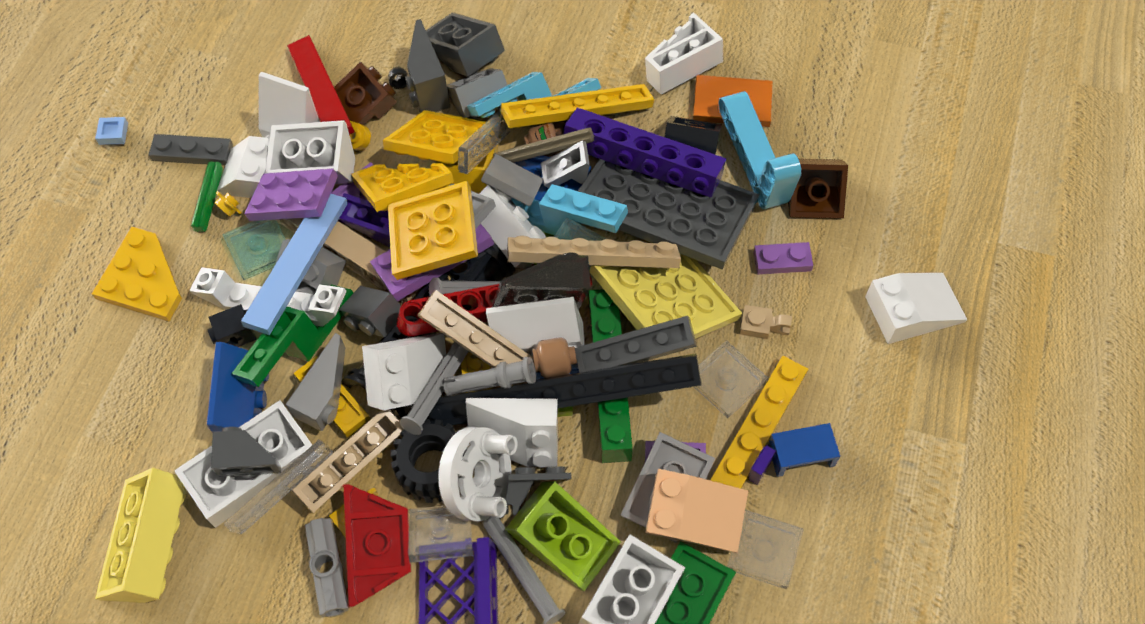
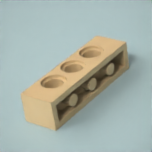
(348, 460)

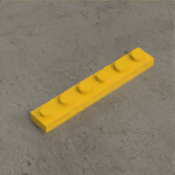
(563, 106)
(760, 423)

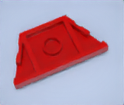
(374, 543)

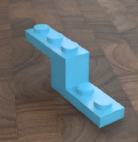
(528, 87)
(578, 206)

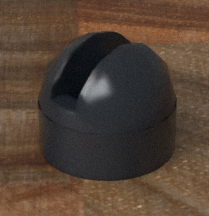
(400, 81)

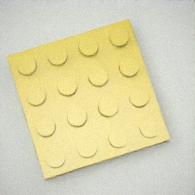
(664, 294)

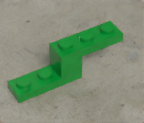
(292, 335)

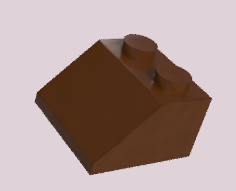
(820, 189)

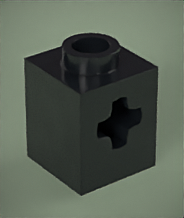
(229, 329)

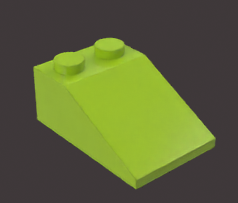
(563, 534)

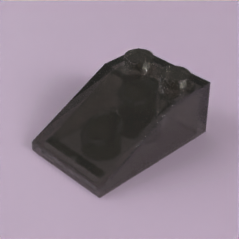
(552, 279)

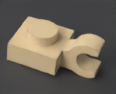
(759, 322)

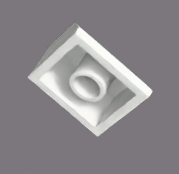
(244, 167)

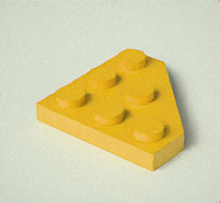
(388, 185)
(140, 277)

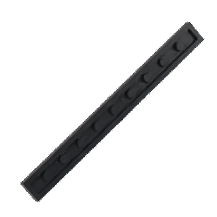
(582, 387)

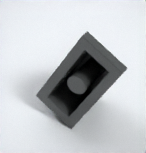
(240, 454)

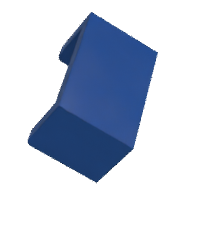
(804, 447)

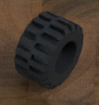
(410, 449)

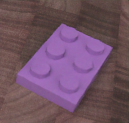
(291, 195)

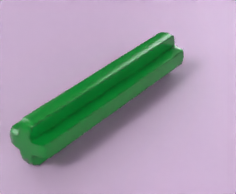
(207, 197)

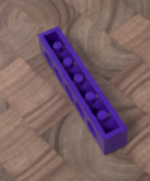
(649, 153)

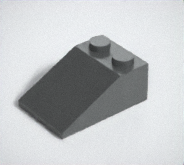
(465, 43)
(425, 74)

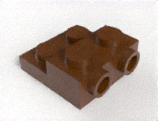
(364, 94)

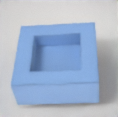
(111, 130)

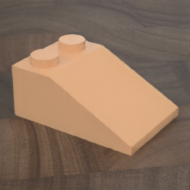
(696, 511)

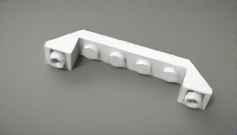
(223, 292)

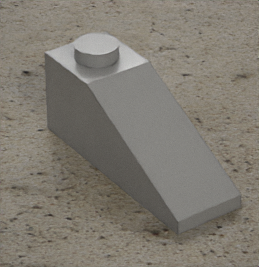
(319, 392)

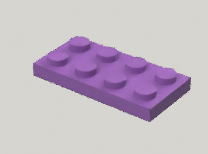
(405, 286)

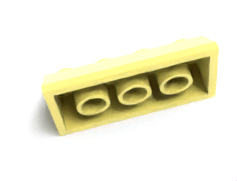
(142, 538)

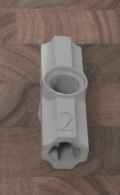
(328, 585)

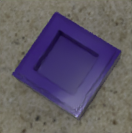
(761, 465)

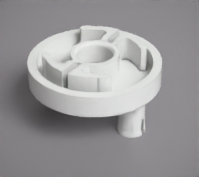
(490, 458)

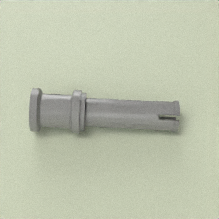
(503, 376)

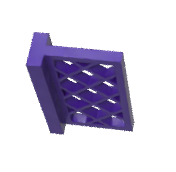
(485, 586)

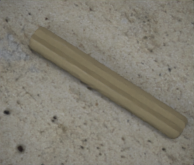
(547, 146)

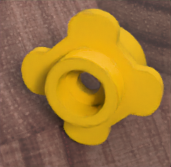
(227, 204)

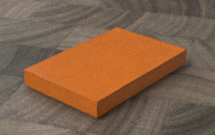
(711, 88)

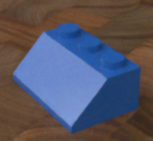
(231, 400)

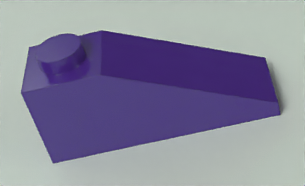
(364, 218)

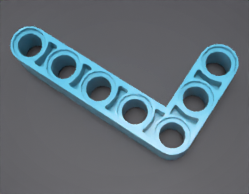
(768, 176)

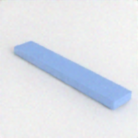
(292, 267)

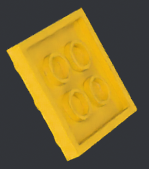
(432, 136)
(432, 230)

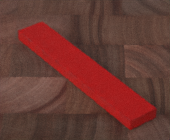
(318, 81)

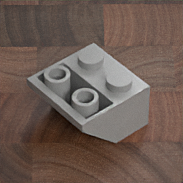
(324, 270)

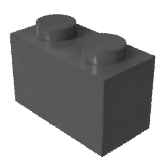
(371, 311)

